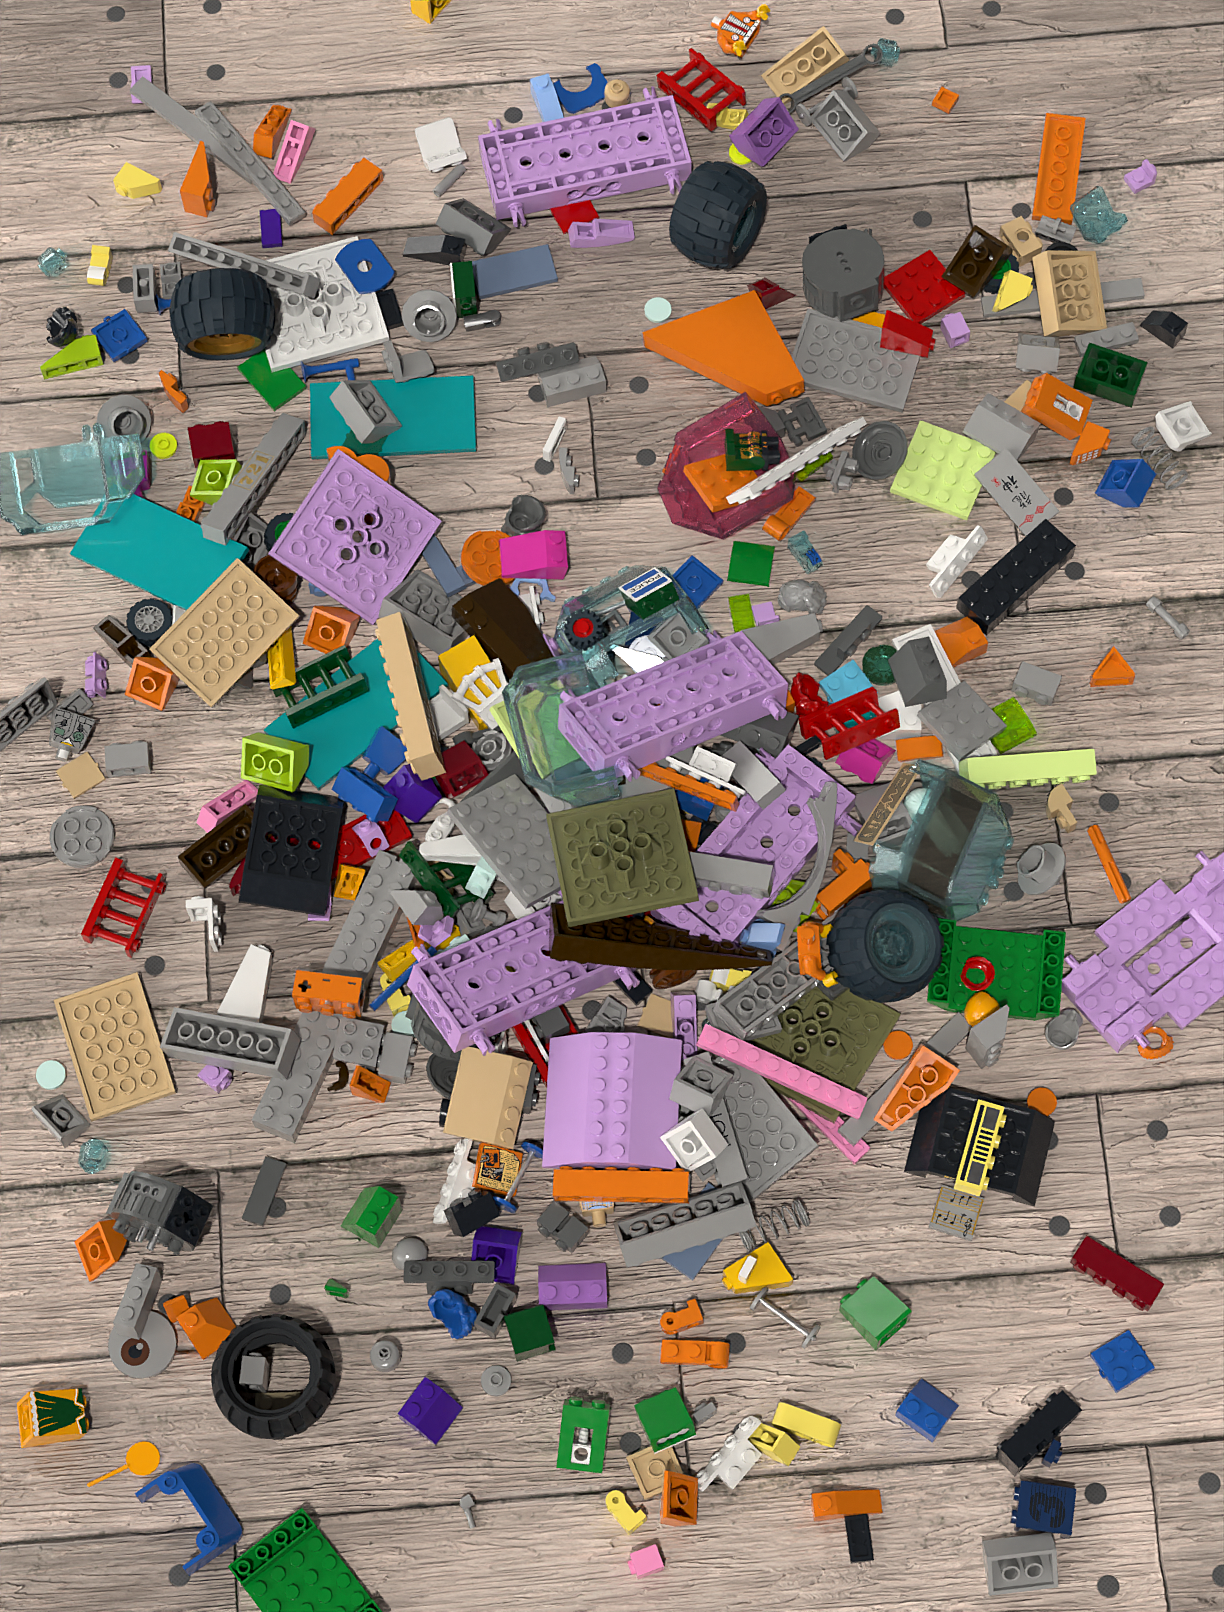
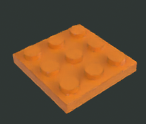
(715, 482)

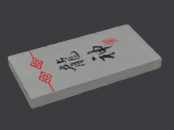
(1016, 492)

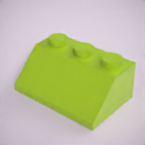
(273, 761)

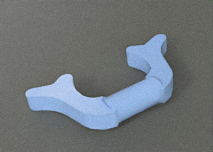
(546, 594)

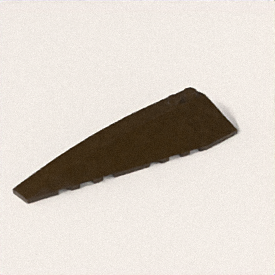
(501, 626)

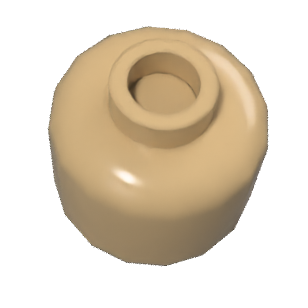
(617, 93)

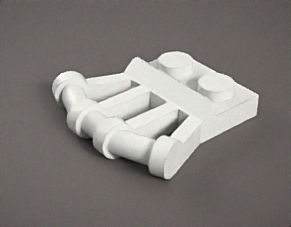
(486, 703)

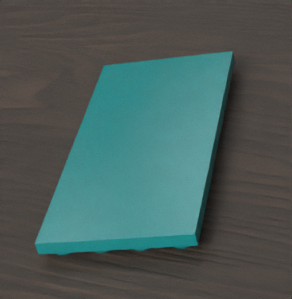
(433, 413)
(156, 551)
(345, 732)

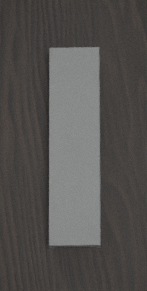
(768, 991)

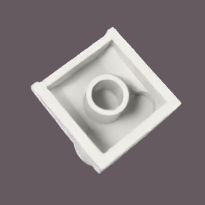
(1181, 426)

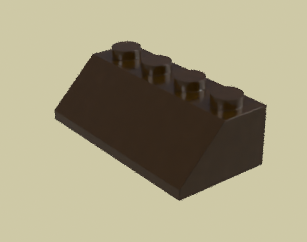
(219, 848)

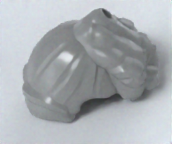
(802, 596)

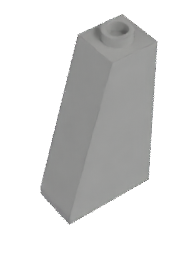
(785, 637)

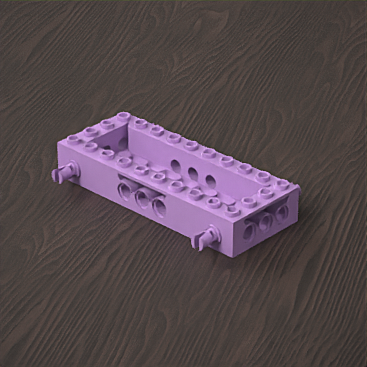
(588, 170)
(683, 715)
(741, 837)
(503, 997)

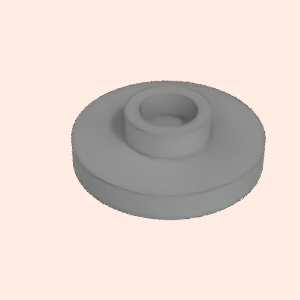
(496, 1381)

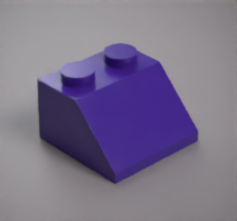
(414, 795)
(498, 1246)
(430, 1411)

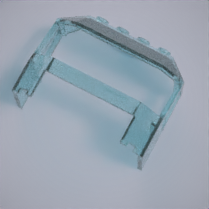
(73, 476)
(596, 660)

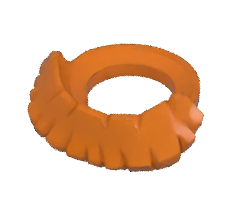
(1166, 1046)

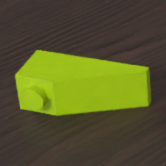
(77, 356)

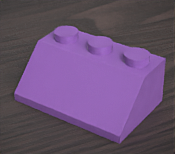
(764, 131)
(572, 1286)

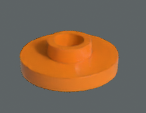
(898, 1045)
(1042, 1100)

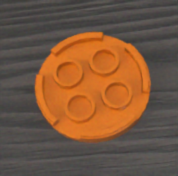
(482, 557)

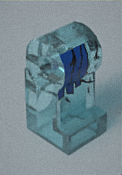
(804, 552)

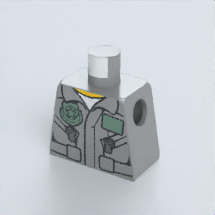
(68, 732)

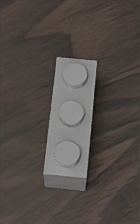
(137, 1301)

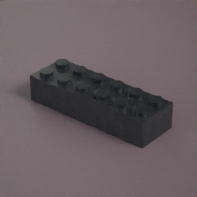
(1016, 576)

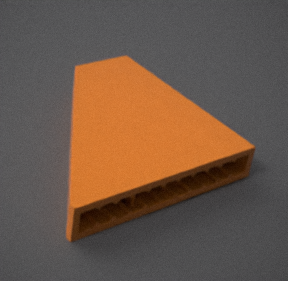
(733, 347)

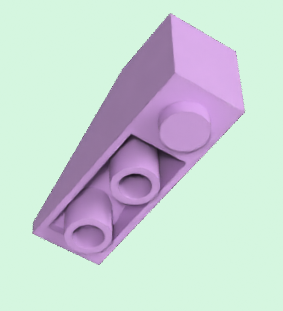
(684, 1021)

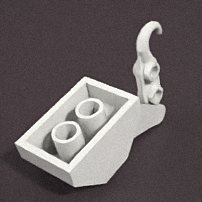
(451, 849)

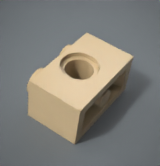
(1019, 229)

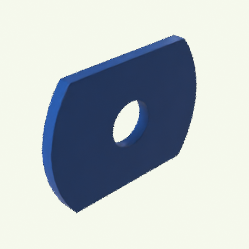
(369, 281)

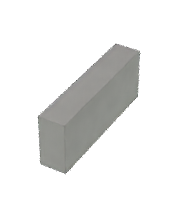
(753, 776)

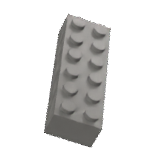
(230, 1043)
(684, 1225)

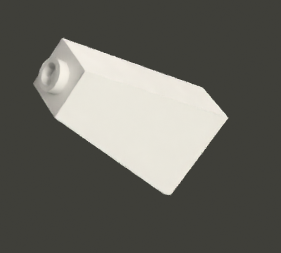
(249, 987)

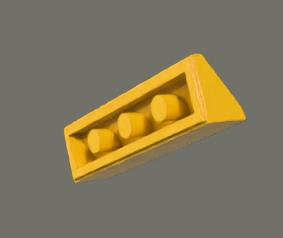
(282, 661)
(402, 958)

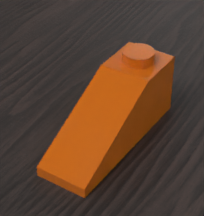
(845, 1503)

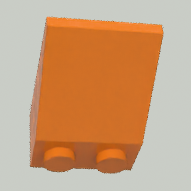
(197, 185)

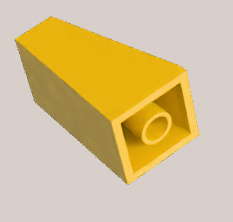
(460, 662)

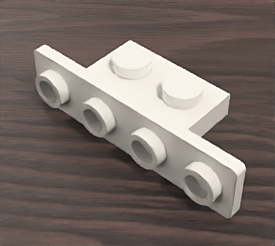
(953, 558)
(710, 767)
(458, 1181)
(734, 1458)

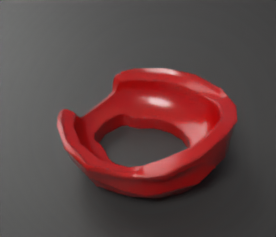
(982, 964)

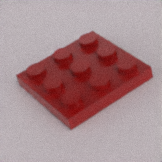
(921, 289)

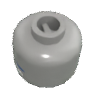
(383, 1363)

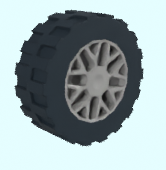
(148, 621)

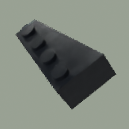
(1038, 1432)

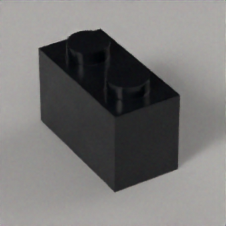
(471, 1212)

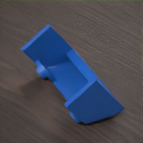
(222, 1526)

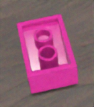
(534, 555)

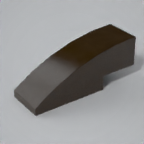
(120, 640)

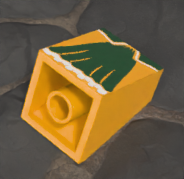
(51, 1417)

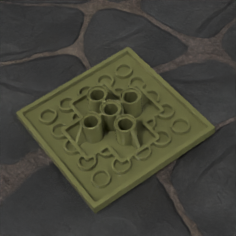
(621, 857)
(852, 1023)

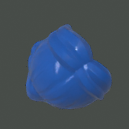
(453, 1312)

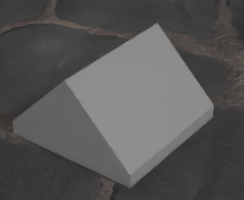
(61, 1119)

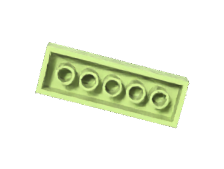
(1030, 768)

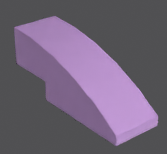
(600, 233)

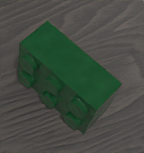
(1110, 375)

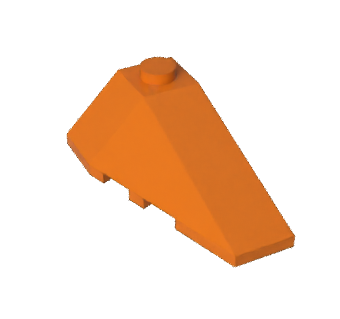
(916, 1087)

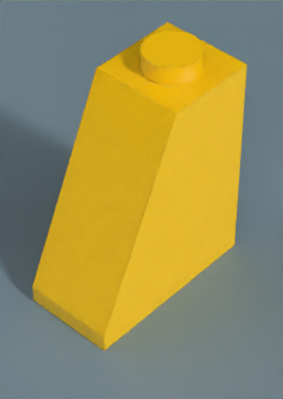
(767, 1273)

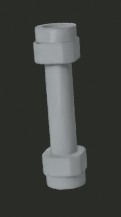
(1155, 605)

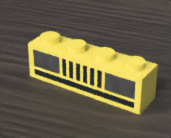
(979, 1147)

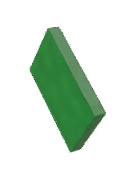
(274, 387)

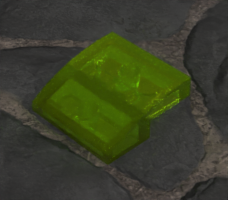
(1018, 727)

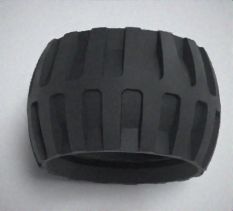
(251, 1337)

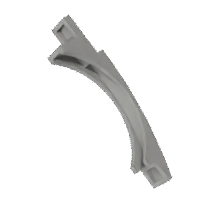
(801, 903)

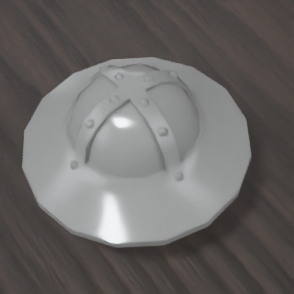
(429, 315)
(124, 416)
(1041, 868)

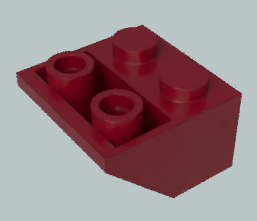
(211, 442)
(462, 770)

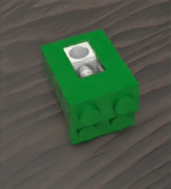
(585, 1415)

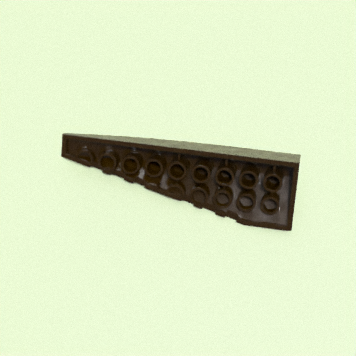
(645, 946)

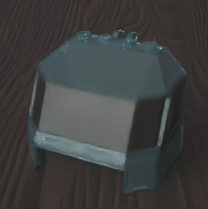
(951, 846)

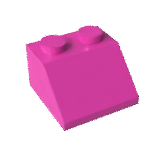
(866, 760)

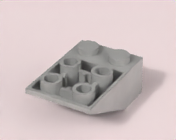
(897, 826)

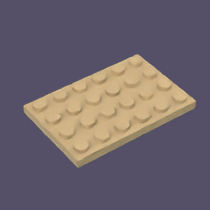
(224, 632)
(114, 1046)

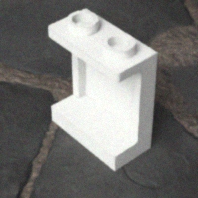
(447, 713)

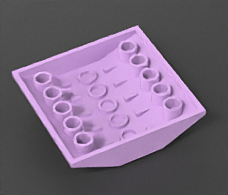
(610, 1101)

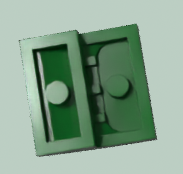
(751, 563)

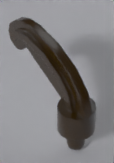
(343, 1077)

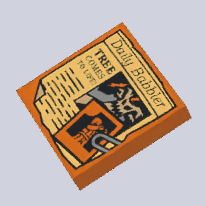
(496, 1168)

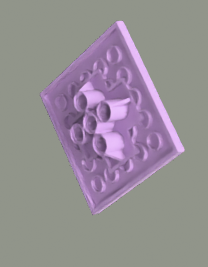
(314, 545)

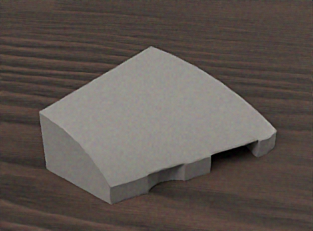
(608, 1018)

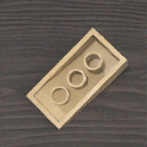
(805, 64)

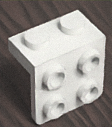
(439, 144)
(205, 910)

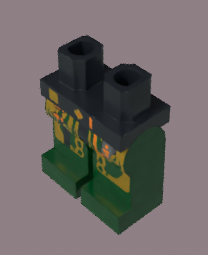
(750, 450)

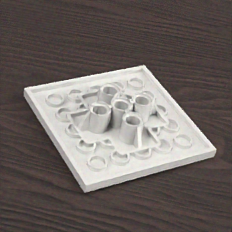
(345, 317)

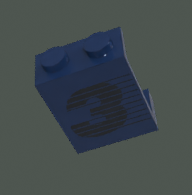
(1044, 1508)

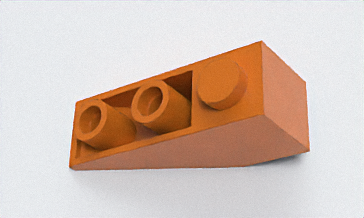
(270, 131)

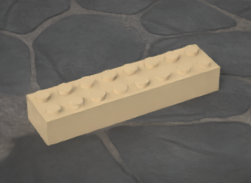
(409, 696)

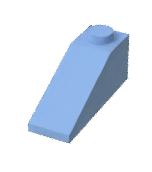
(545, 98)

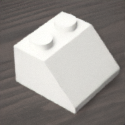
(909, 722)
(694, 1141)

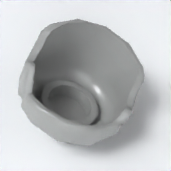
(408, 1250)

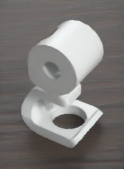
(707, 992)

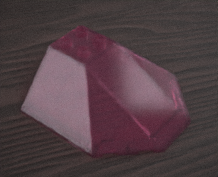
(706, 440)

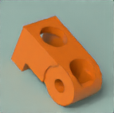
(682, 1320)

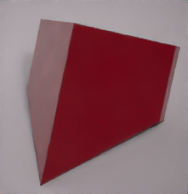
(769, 292)

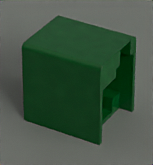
(529, 1332)

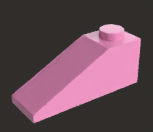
(293, 151)
(226, 804)

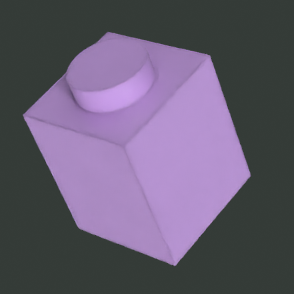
(955, 329)

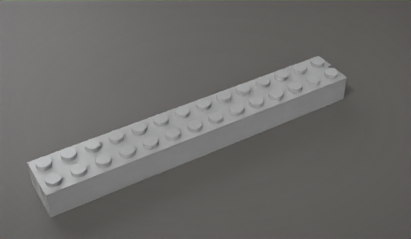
(353, 955)

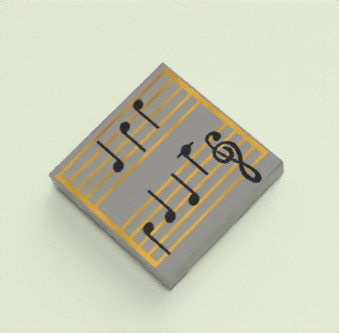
(956, 1213)

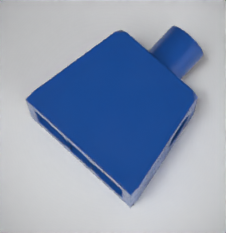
(383, 753)

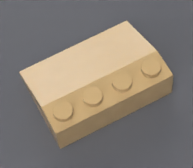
(1069, 292)
(487, 1097)

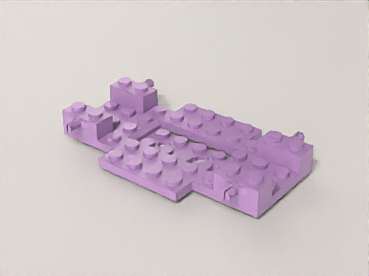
(1120, 997)

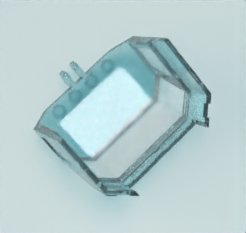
(544, 752)

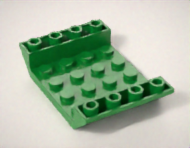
(1024, 965)
(299, 1572)

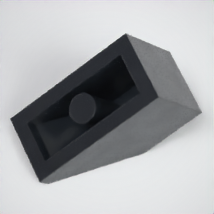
(1165, 327)

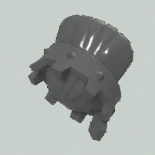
(524, 516)

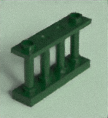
(328, 699)
(430, 882)

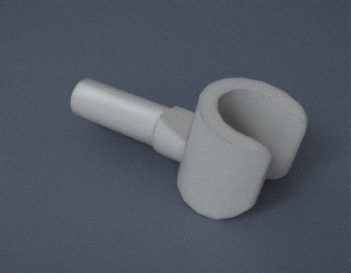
(465, 1503)

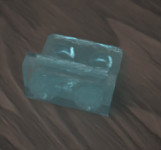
(1096, 216)

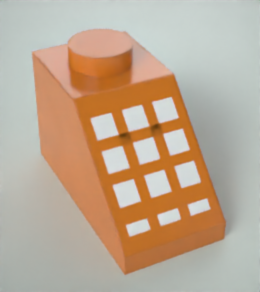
(1091, 443)

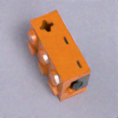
(328, 994)

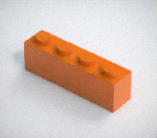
(347, 195)

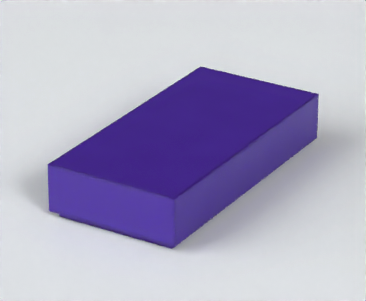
(270, 228)

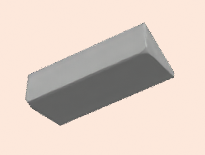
(76, 703)
(461, 919)

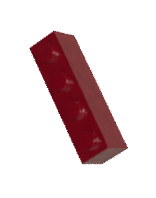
(1116, 1273)

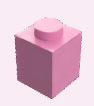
(645, 1562)

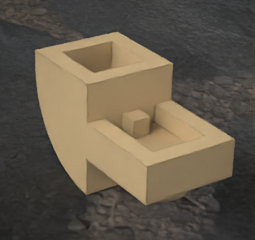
(1058, 806)

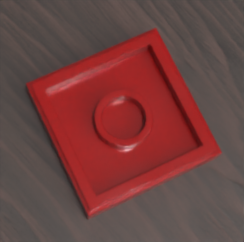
(574, 212)

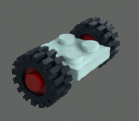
(585, 630)

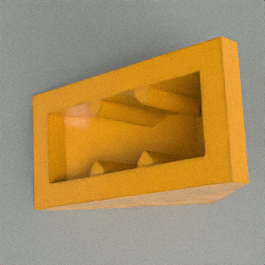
(348, 881)

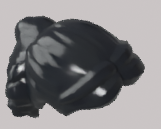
(62, 327)

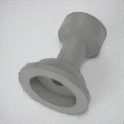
(479, 912)

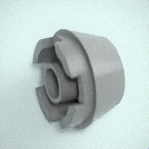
(492, 749)

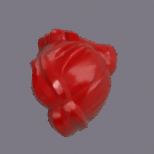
(805, 694)

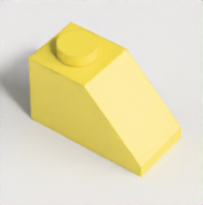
(136, 182)
(1012, 289)
(774, 1444)

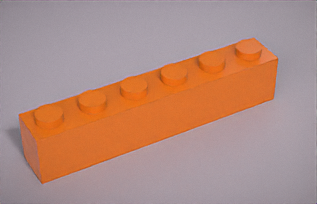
(621, 1186)

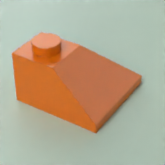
(330, 628)
(962, 641)
(151, 682)
(100, 1248)
(206, 1326)
(679, 1499)

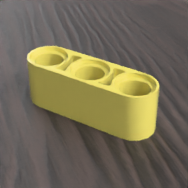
(806, 1424)

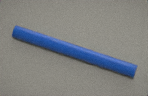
(395, 985)

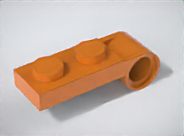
(789, 514)
(695, 1353)

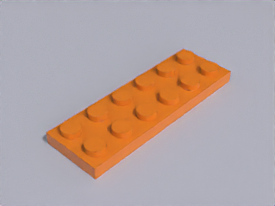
(1058, 167)

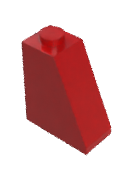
(906, 335)

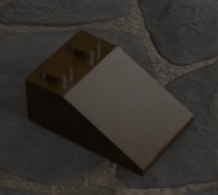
(977, 261)

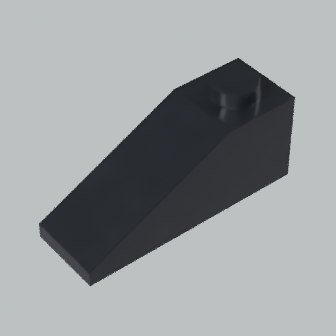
(436, 249)

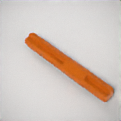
(1109, 864)

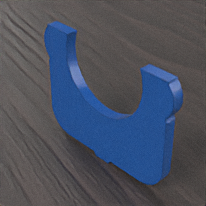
(578, 101)

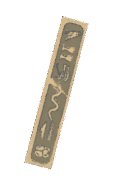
(886, 805)

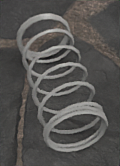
(1176, 476)
(748, 1240)

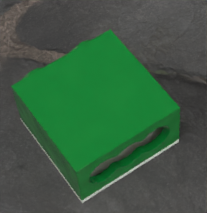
(665, 1420)

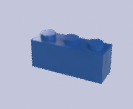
(364, 794)

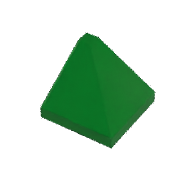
(335, 1289)

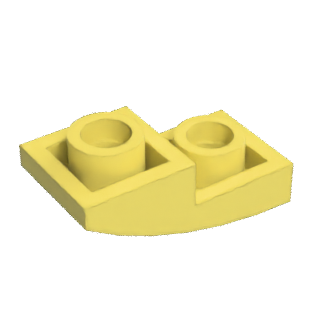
(729, 117)

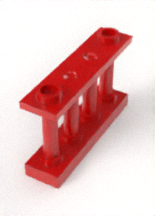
(694, 105)
(843, 711)
(109, 892)
(533, 1053)

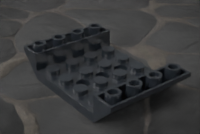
(286, 874)
(944, 1130)

